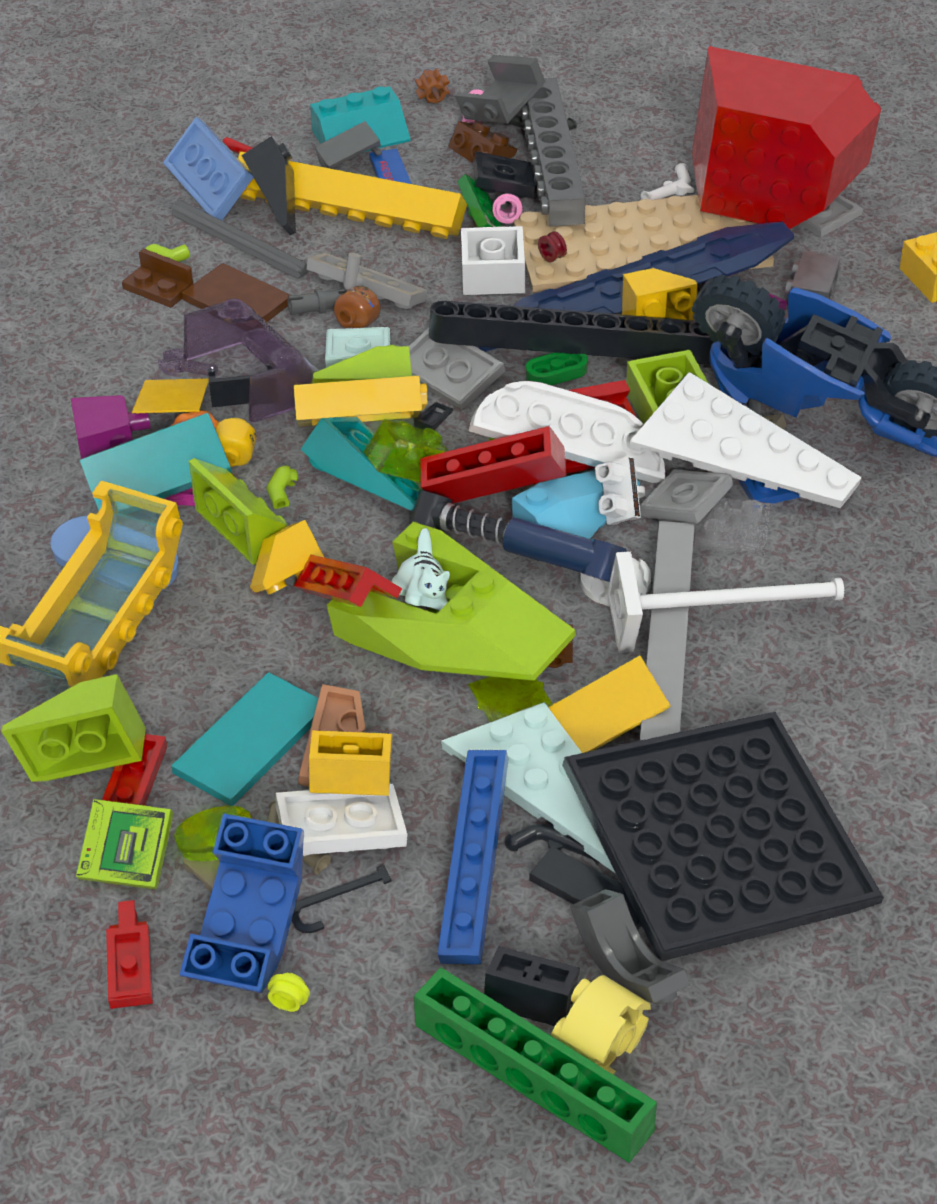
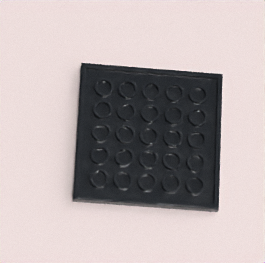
(720, 835)

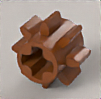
(432, 86)

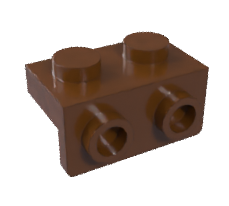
(478, 137)

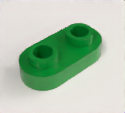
(556, 368)

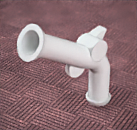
(669, 188)

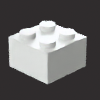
(493, 260)

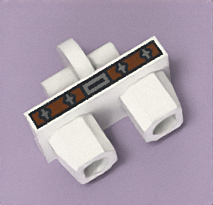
(620, 490)

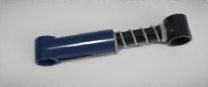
(519, 536)

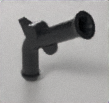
(548, 834)

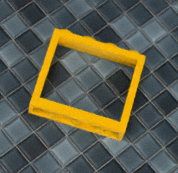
(361, 399)

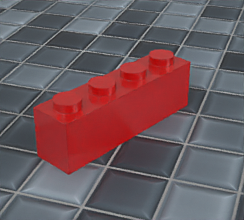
(494, 465)

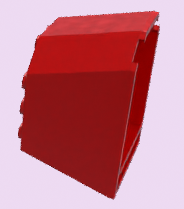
(778, 137)

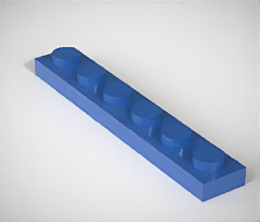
(473, 858)

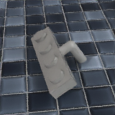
(353, 274)

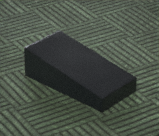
(432, 418)

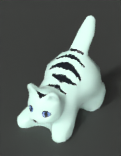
(423, 577)

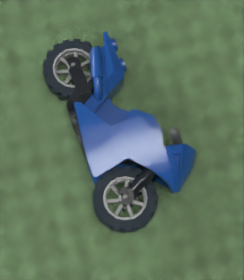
(814, 357)

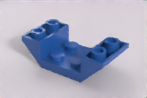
(248, 904)

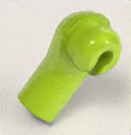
(178, 253)
(275, 488)

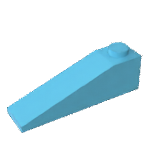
(563, 504)

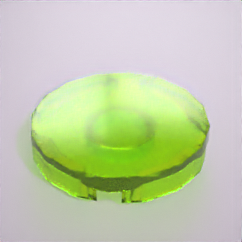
(198, 833)

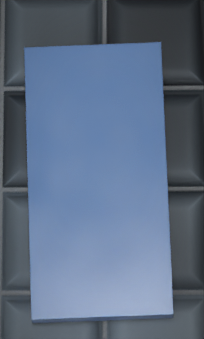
(208, 169)

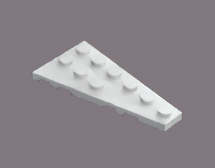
(730, 439)

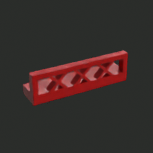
(343, 581)

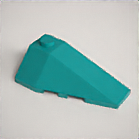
(339, 449)

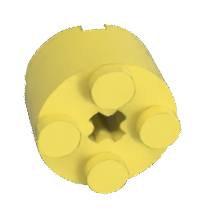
(602, 1021)

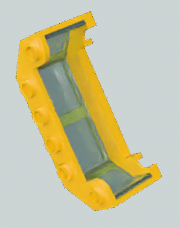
(101, 589)

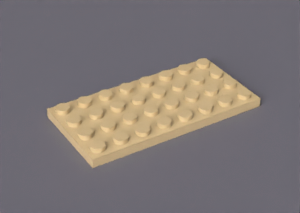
(617, 236)

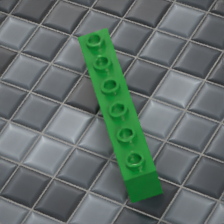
(535, 1064)

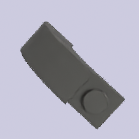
(621, 952)

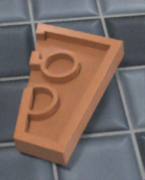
(336, 711)

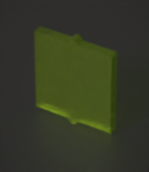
(506, 696)

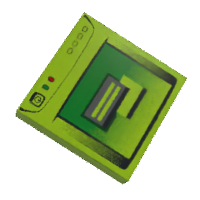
(125, 844)

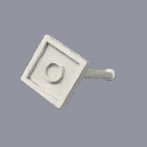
(627, 603)

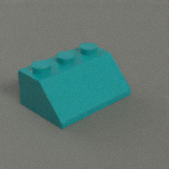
(377, 107)

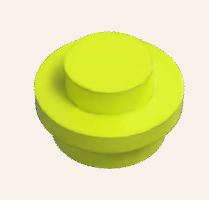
(287, 991)

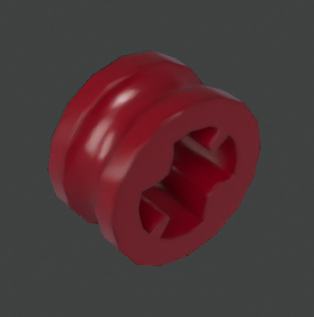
(552, 246)

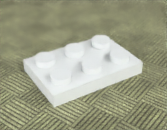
(343, 820)

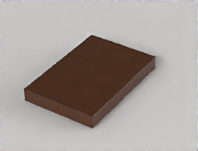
(229, 283)

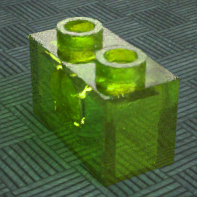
(399, 446)

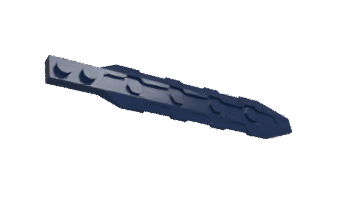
(709, 256)

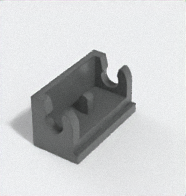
(347, 146)

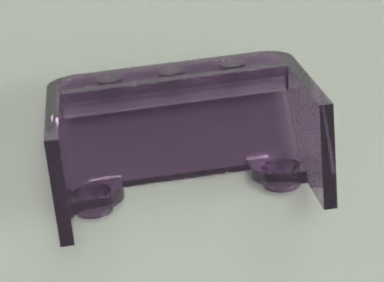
(235, 324)

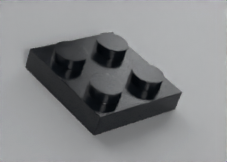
(503, 175)

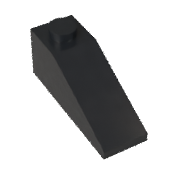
(275, 178)

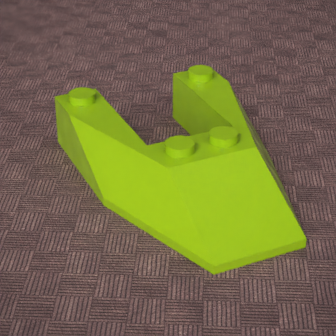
(481, 630)

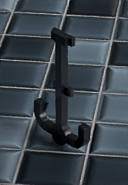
(381, 874)

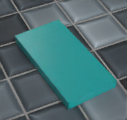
(157, 461)
(248, 739)

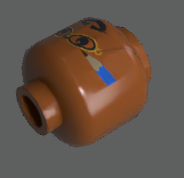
(357, 308)

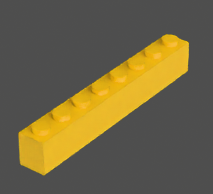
(373, 199)

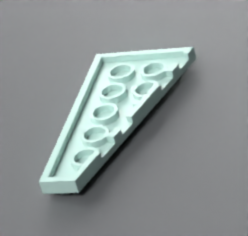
(535, 770)

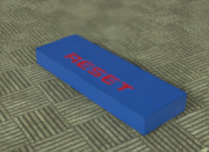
(389, 166)

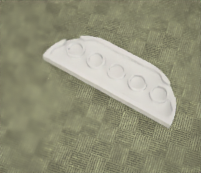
(586, 426)

